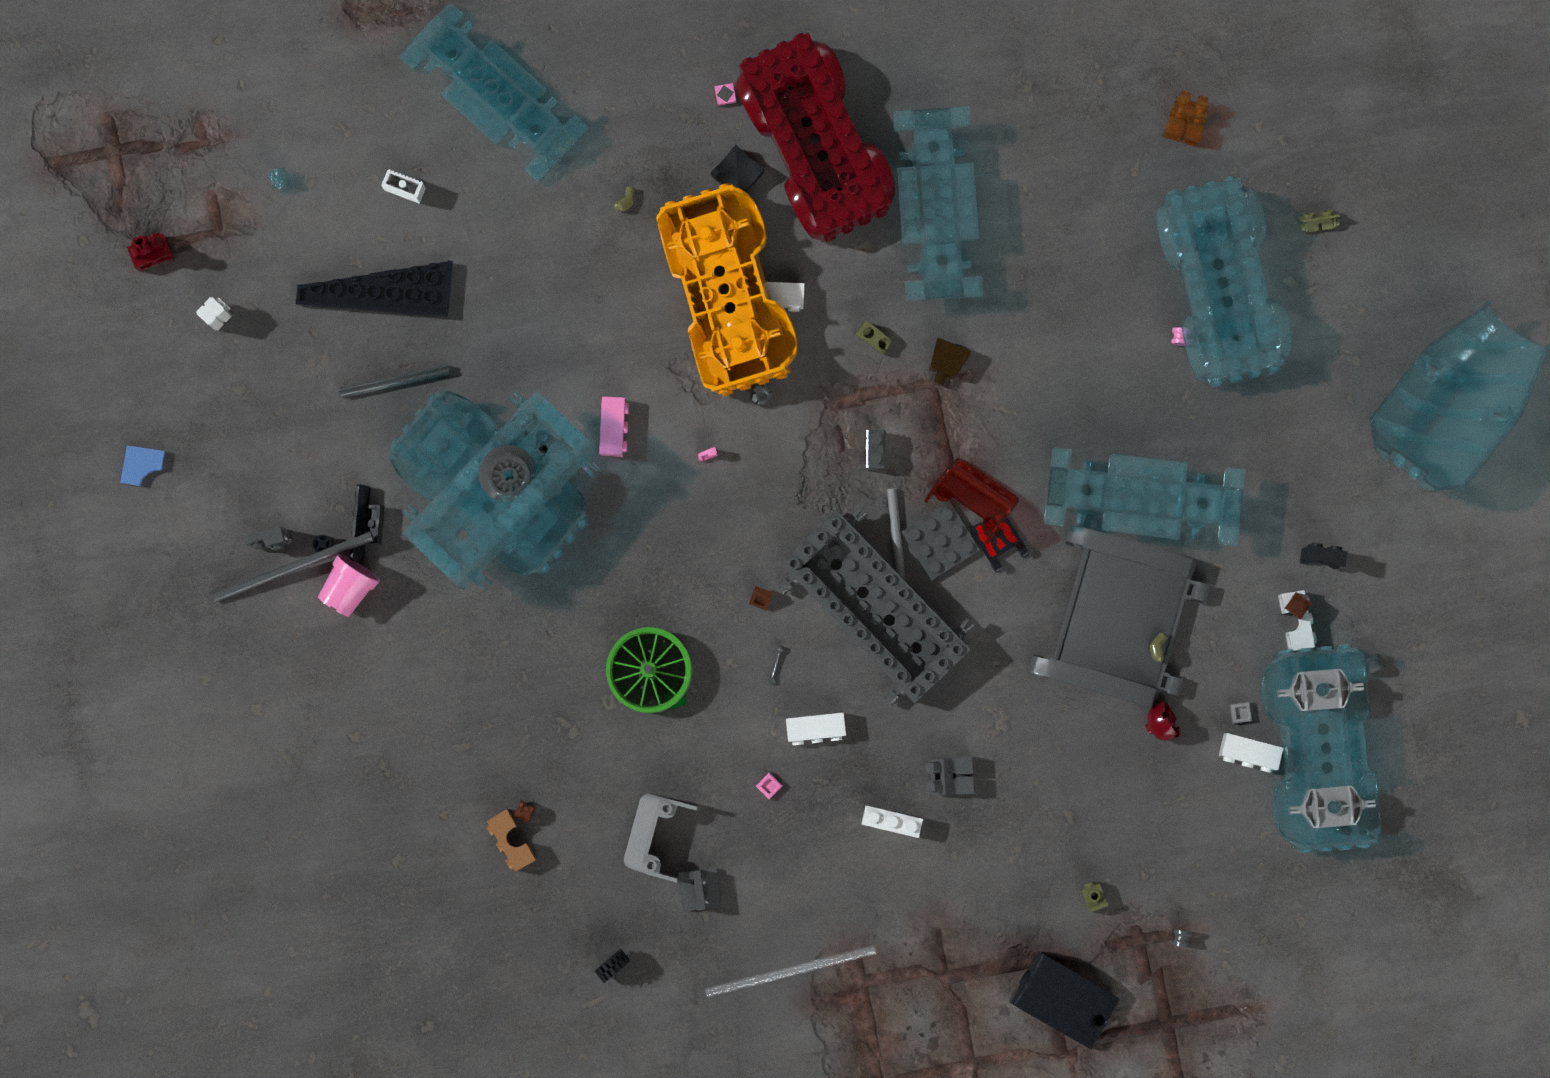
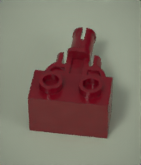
(150, 251)

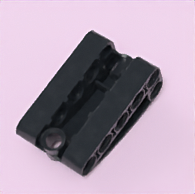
(1064, 1000)

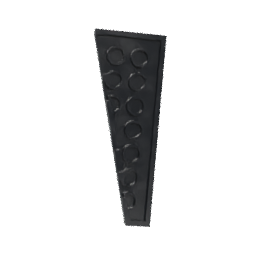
(403, 291)

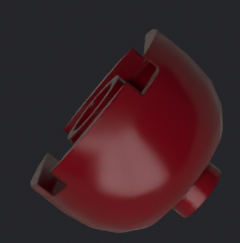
(1162, 722)

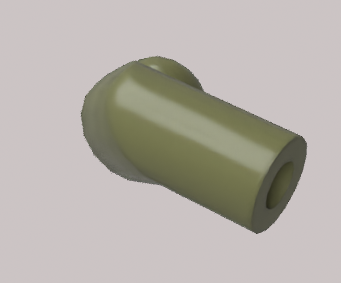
(1156, 647)

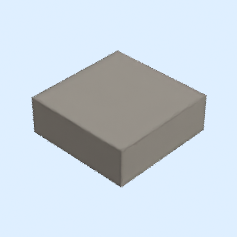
(1240, 712)

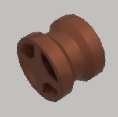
(524, 812)

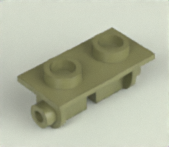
(1326, 219)

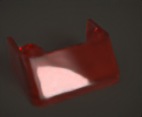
(976, 493)

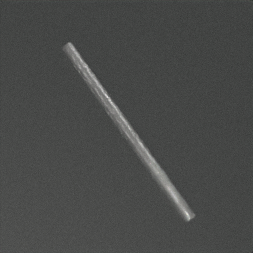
(790, 971)

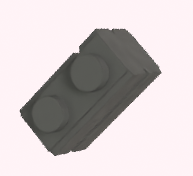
(875, 449)

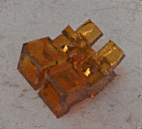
(1186, 119)

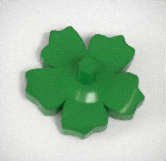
(682, 701)

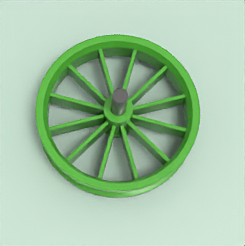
(649, 670)

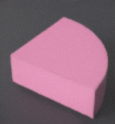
(707, 454)

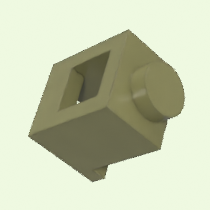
(1093, 905)

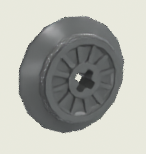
(505, 459)

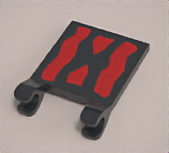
(1002, 542)

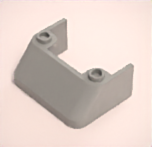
(642, 832)

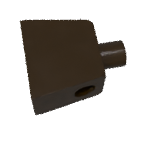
(947, 360)

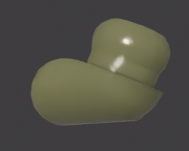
(626, 202)

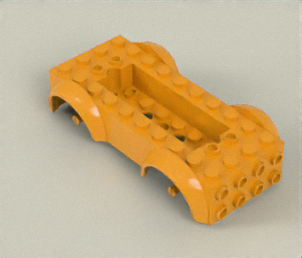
(729, 232)

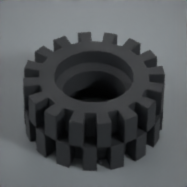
(612, 965)

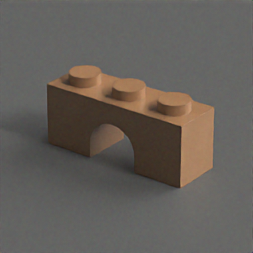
(500, 827)

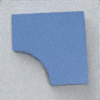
(140, 463)

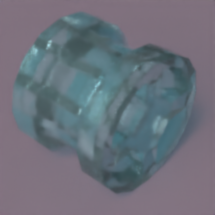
(278, 178)

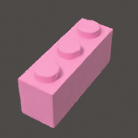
(613, 426)

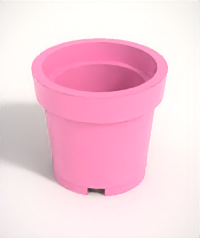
(347, 585)

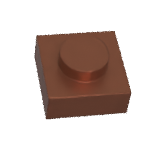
(761, 598)
(1298, 605)

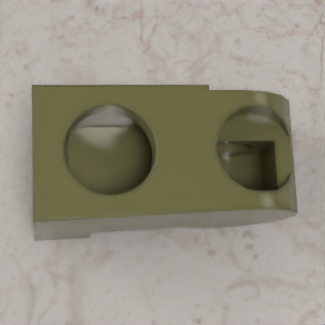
(873, 337)

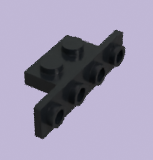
(365, 519)

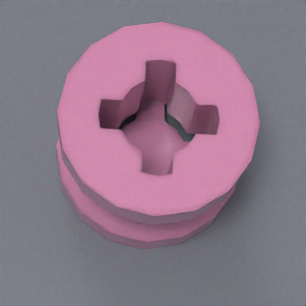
(1178, 337)

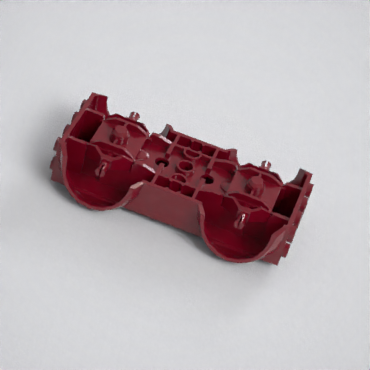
(807, 81)

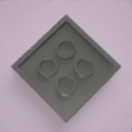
(940, 541)

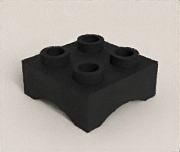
(738, 170)
(1331, 556)

